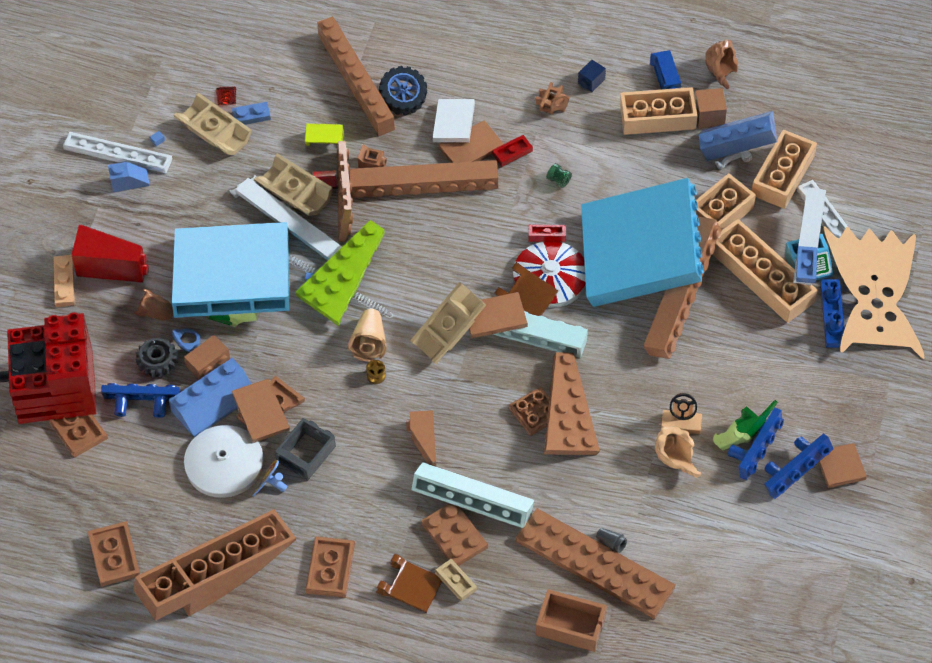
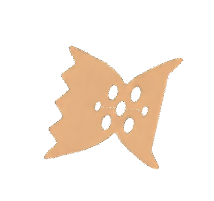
(892, 265)

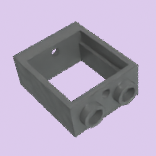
(296, 464)

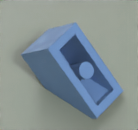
(127, 176)

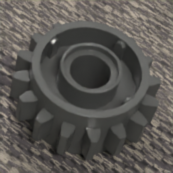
(156, 366)

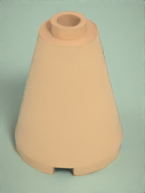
(368, 337)

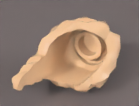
(675, 449)

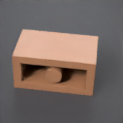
(207, 357)

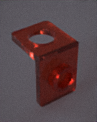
(226, 95)

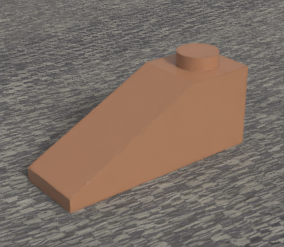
(422, 434)

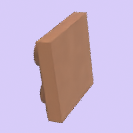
(532, 410)
(842, 466)

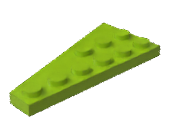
(339, 278)

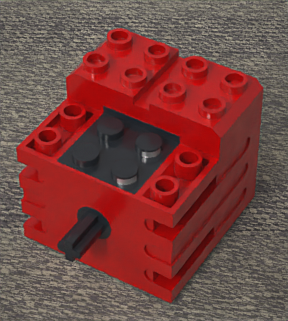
(51, 370)

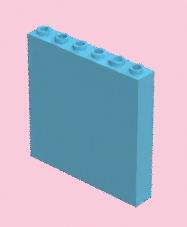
(641, 242)
(231, 270)

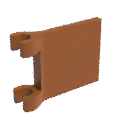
(533, 291)
(412, 584)

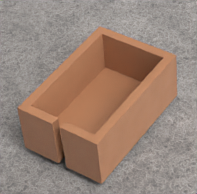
(571, 620)

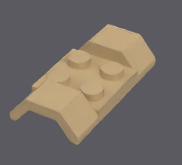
(215, 125)
(295, 186)
(448, 323)

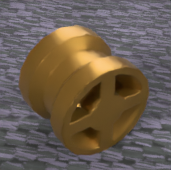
(372, 368)

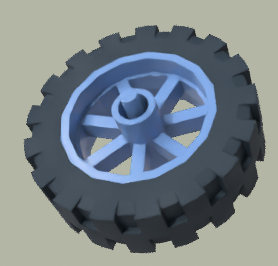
(407, 75)

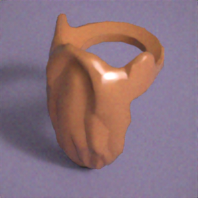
(154, 306)

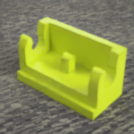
(323, 133)

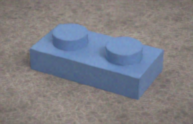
(252, 113)
(806, 264)

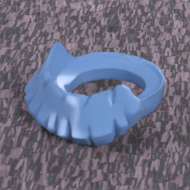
(188, 347)

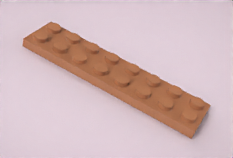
(595, 563)

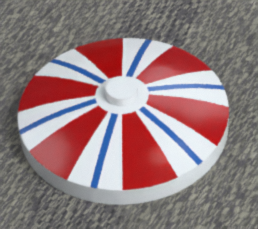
(558, 266)

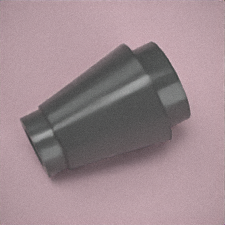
(612, 539)

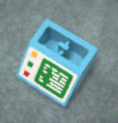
(824, 266)

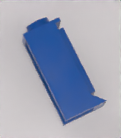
(665, 70)

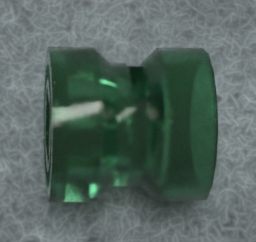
(559, 175)

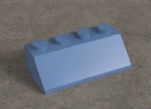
(738, 136)
(209, 398)

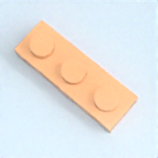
(64, 281)

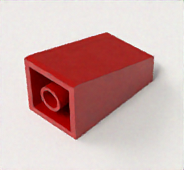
(107, 257)

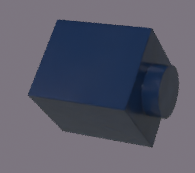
(591, 75)

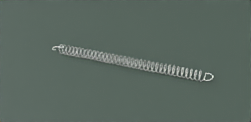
(357, 293)

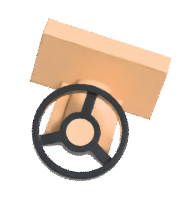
(683, 414)

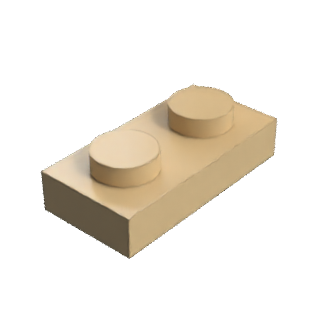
(456, 580)

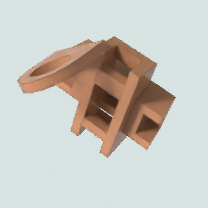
(555, 101)

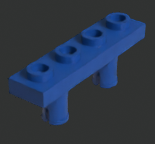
(832, 312)
(134, 392)
(758, 448)
(796, 468)

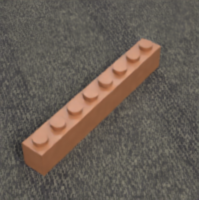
(356, 76)
(424, 178)
(677, 301)

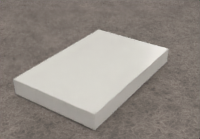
(453, 120)

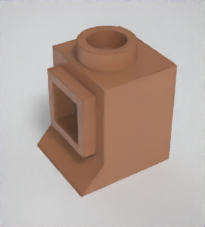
(371, 158)

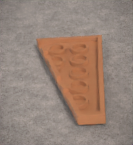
(344, 189)
(568, 416)

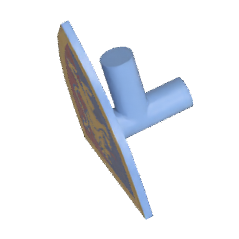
(273, 480)

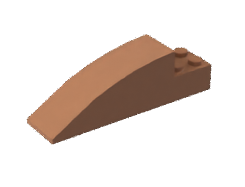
(213, 567)

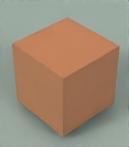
(710, 107)

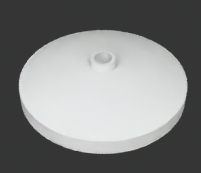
(223, 461)

